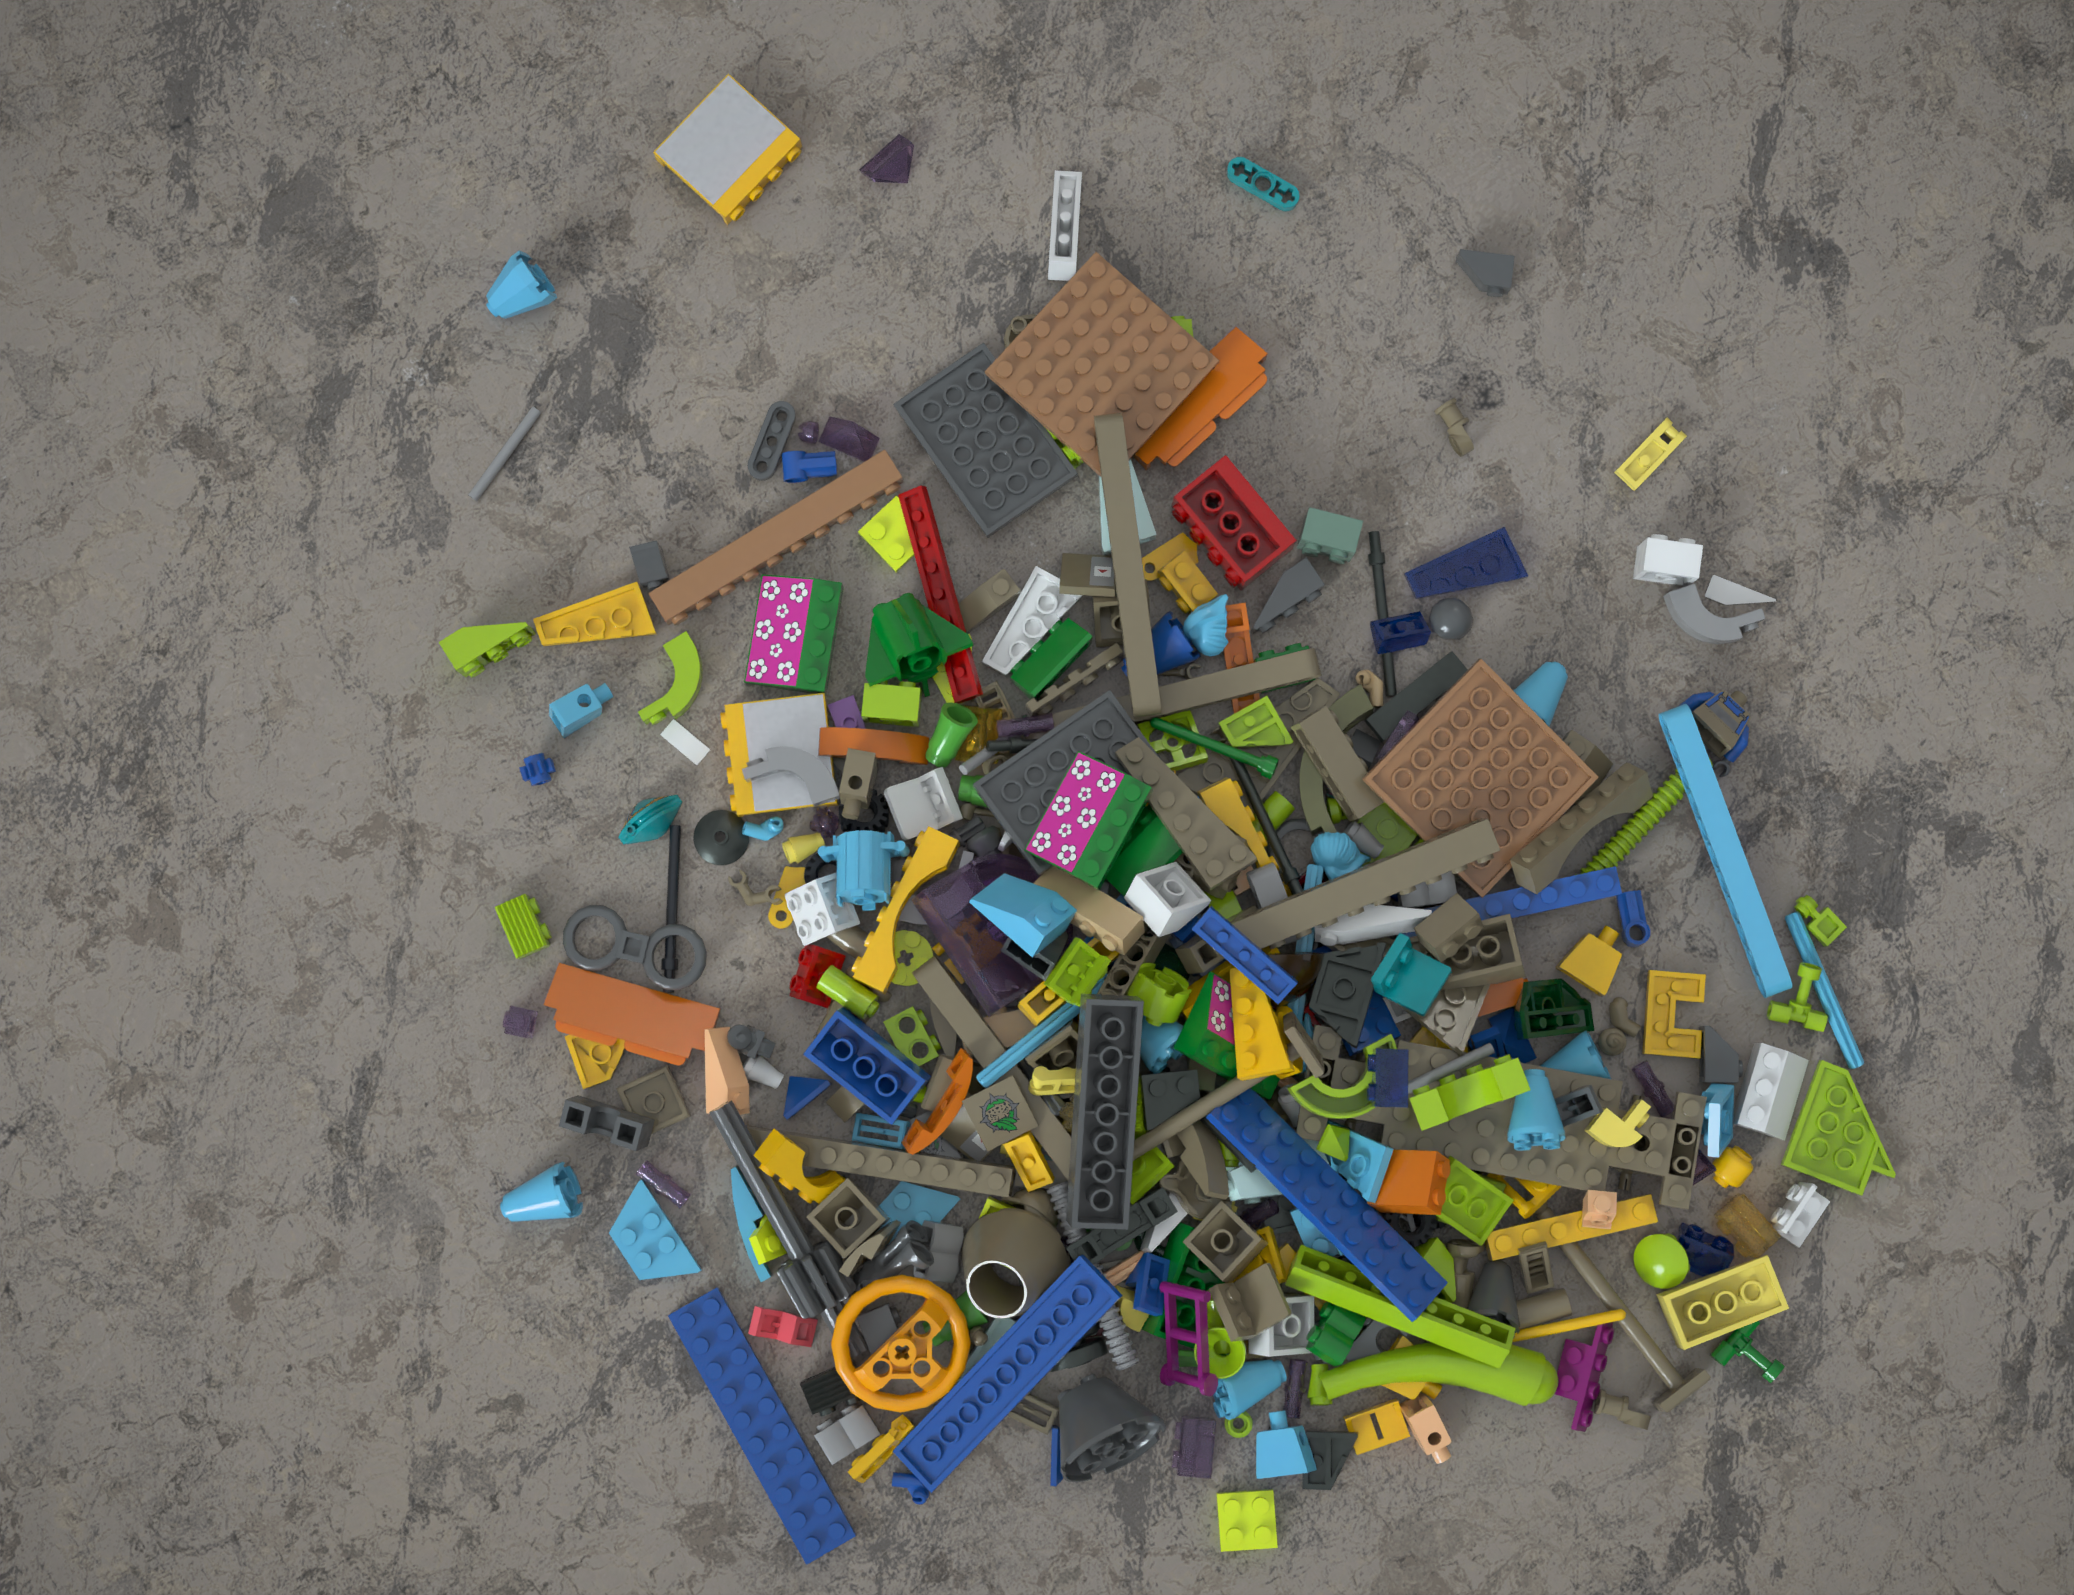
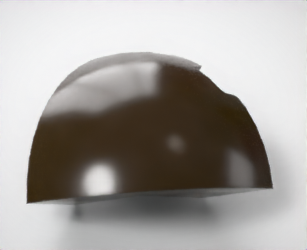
(1303, 968)

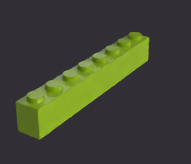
(1438, 1323)

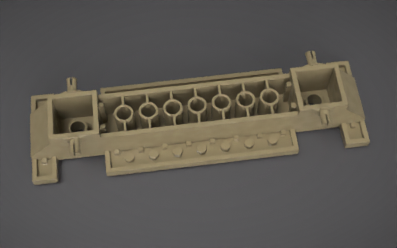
(1480, 1135)

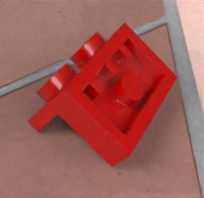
(812, 965)

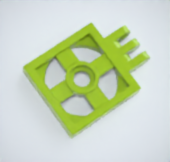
(1180, 762)

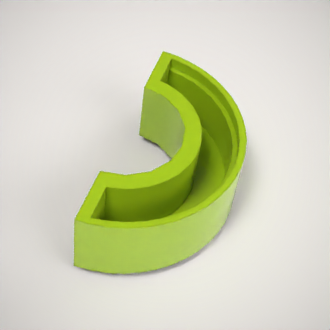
(1468, 1092)
(1339, 1103)

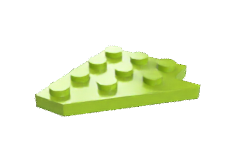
(1835, 1134)

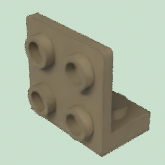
(1251, 1303)

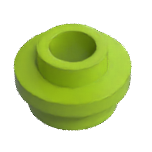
(1239, 1432)

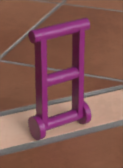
(1170, 1373)

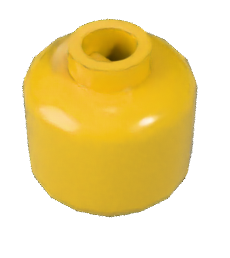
(1732, 1167)

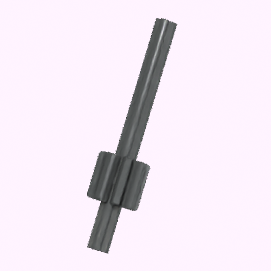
(812, 1270)

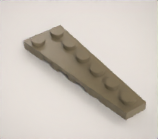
(1197, 831)

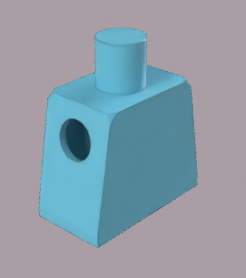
(570, 716)
(1282, 1449)

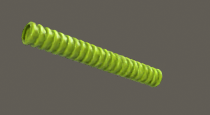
(1639, 825)

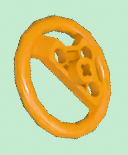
(937, 1380)

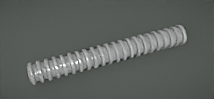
(1111, 1321)

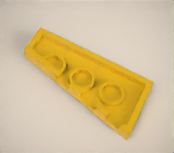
(602, 617)
(1256, 1031)

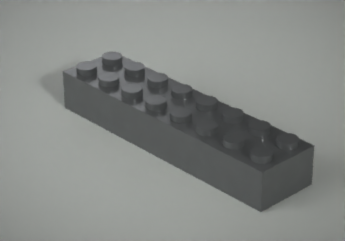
(1104, 1111)

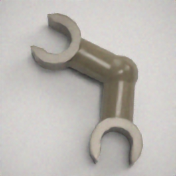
(751, 899)

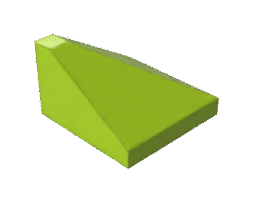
(1335, 1142)

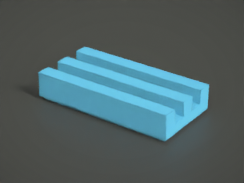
(900, 1134)

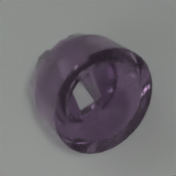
(810, 432)

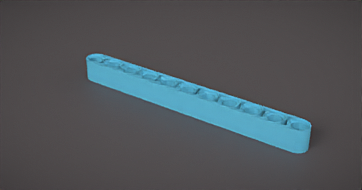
(1725, 850)

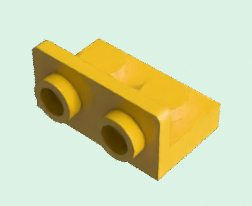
(1186, 582)

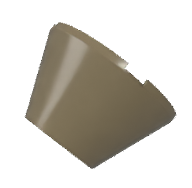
(1022, 1244)

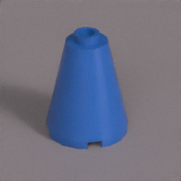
(1170, 645)

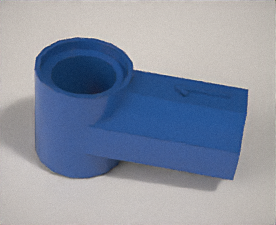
(800, 465)
(1632, 915)

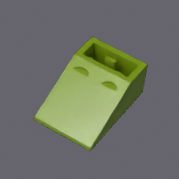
(477, 646)

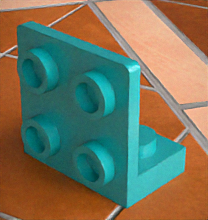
(1410, 976)

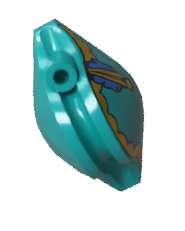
(650, 819)

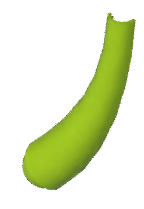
(1522, 1378)

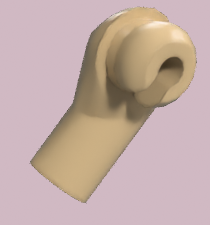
(1373, 685)

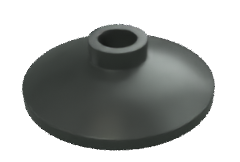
(720, 852)

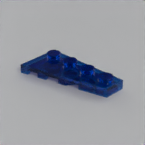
(1474, 565)

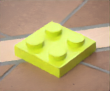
(1246, 1520)

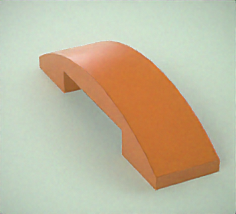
(1238, 650)
(886, 744)
(923, 1134)

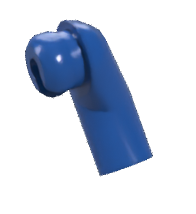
(913, 1485)

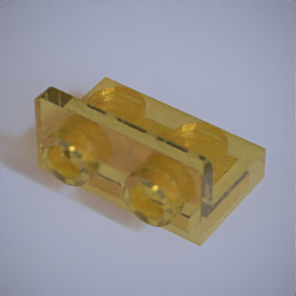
(984, 730)

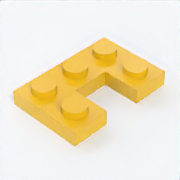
(1661, 996)

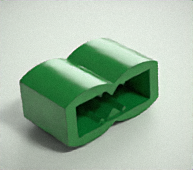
(1334, 1333)

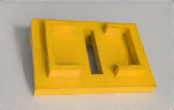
(1390, 1423)

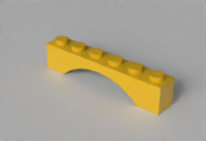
(1225, 803)
(932, 857)
(1567, 1228)

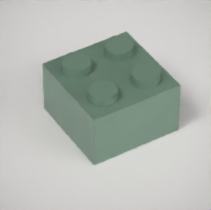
(1329, 535)

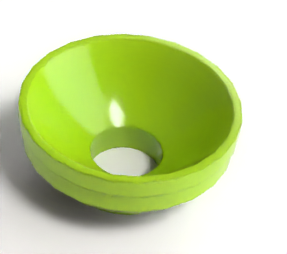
(1224, 1365)

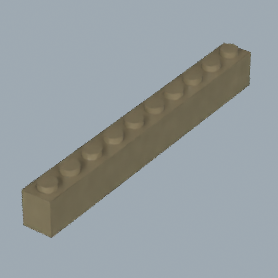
(1369, 885)
(898, 1163)

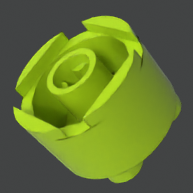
(1162, 993)

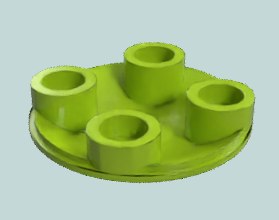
(1661, 1261)

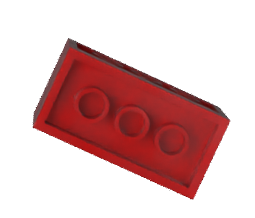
(1235, 505)

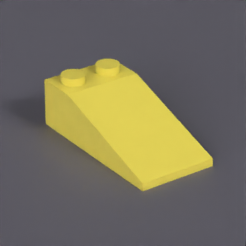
(1722, 1302)

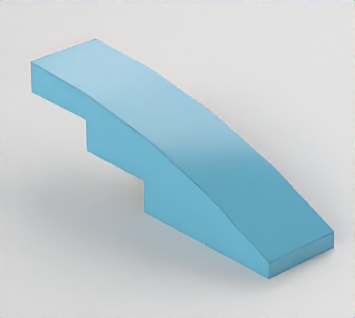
(747, 1213)

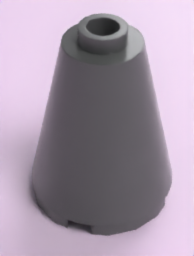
(1495, 1294)

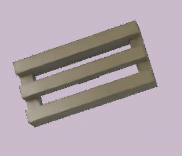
(1049, 1419)

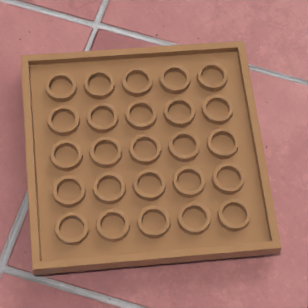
(1101, 353)
(1477, 759)

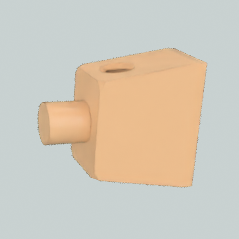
(1427, 1427)

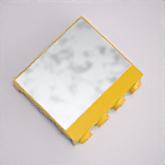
(729, 149)
(767, 725)

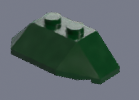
(1551, 1010)

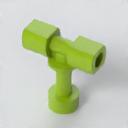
(1798, 1008)

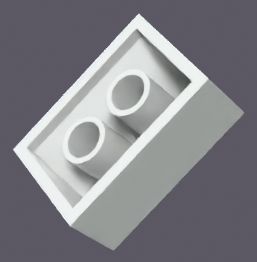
(1769, 1090)

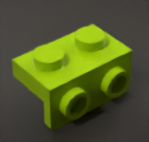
(1077, 972)

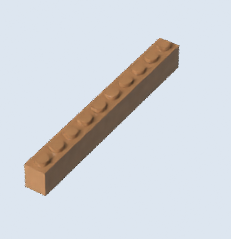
(776, 538)

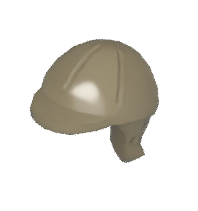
(1035, 1202)

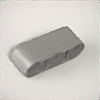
(1268, 888)

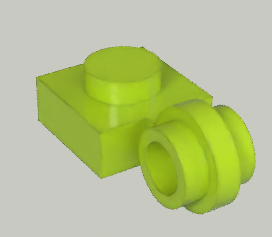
(1824, 925)

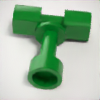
(1739, 1344)

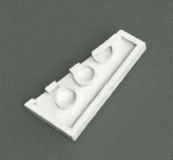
(1029, 620)

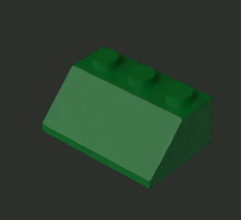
(1050, 658)
(1145, 849)

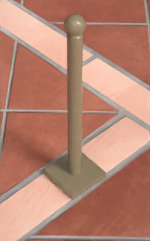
(1300, 1046)
(1679, 1387)

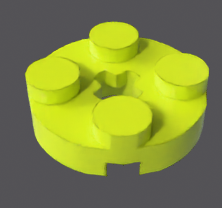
(921, 950)

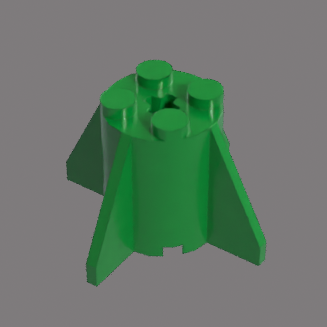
(910, 642)

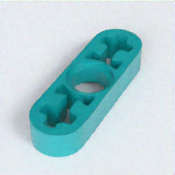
(1283, 188)

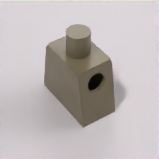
(857, 782)

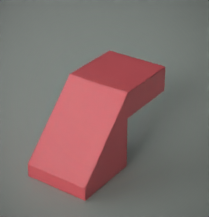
(782, 1326)

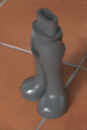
(902, 1252)

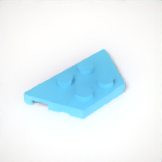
(916, 1204)
(650, 1239)

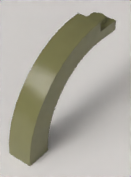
(1350, 711)

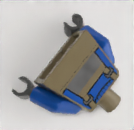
(1721, 724)

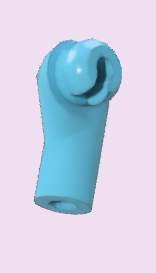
(765, 830)

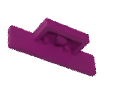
(1581, 1371)

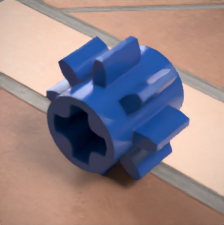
(537, 769)

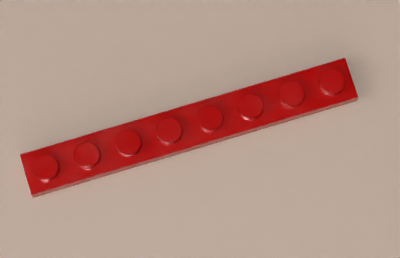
(939, 587)

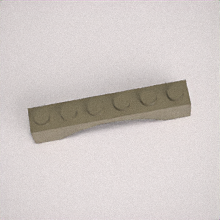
(1544, 856)

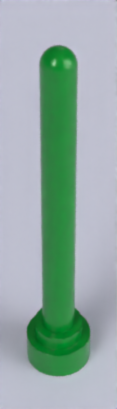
(1264, 765)

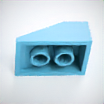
(1025, 912)

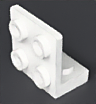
(817, 911)
(1799, 1213)

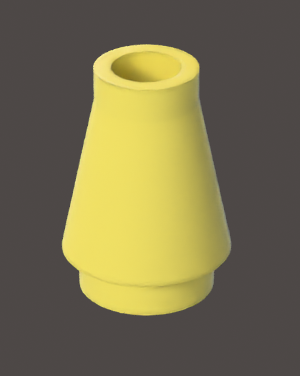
(801, 847)

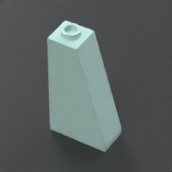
(1144, 523)
(1253, 1185)

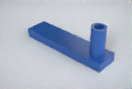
(1244, 955)

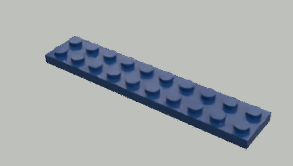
(1329, 1202)
(1007, 1373)
(762, 1425)

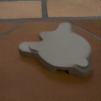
(1189, 1192)

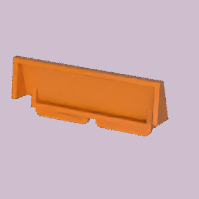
(1219, 394)
(611, 1009)

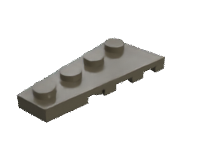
(1108, 659)

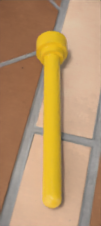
(1570, 1324)

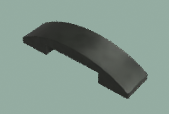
(1142, 1216)

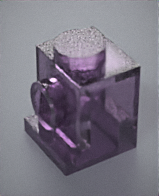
(520, 1022)

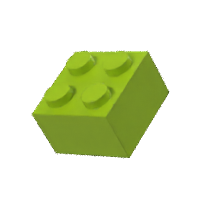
(892, 704)

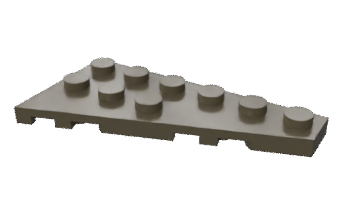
(1298, 706)
(1452, 1011)

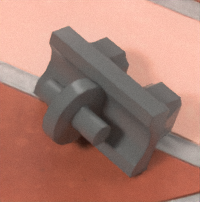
(750, 1041)

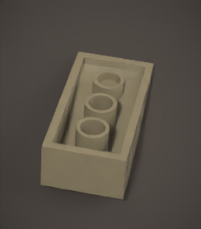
(1486, 959)

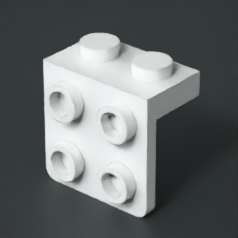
(923, 804)

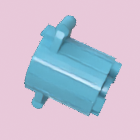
(863, 866)

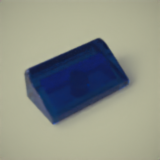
(1399, 632)

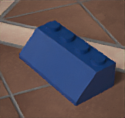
(867, 1065)

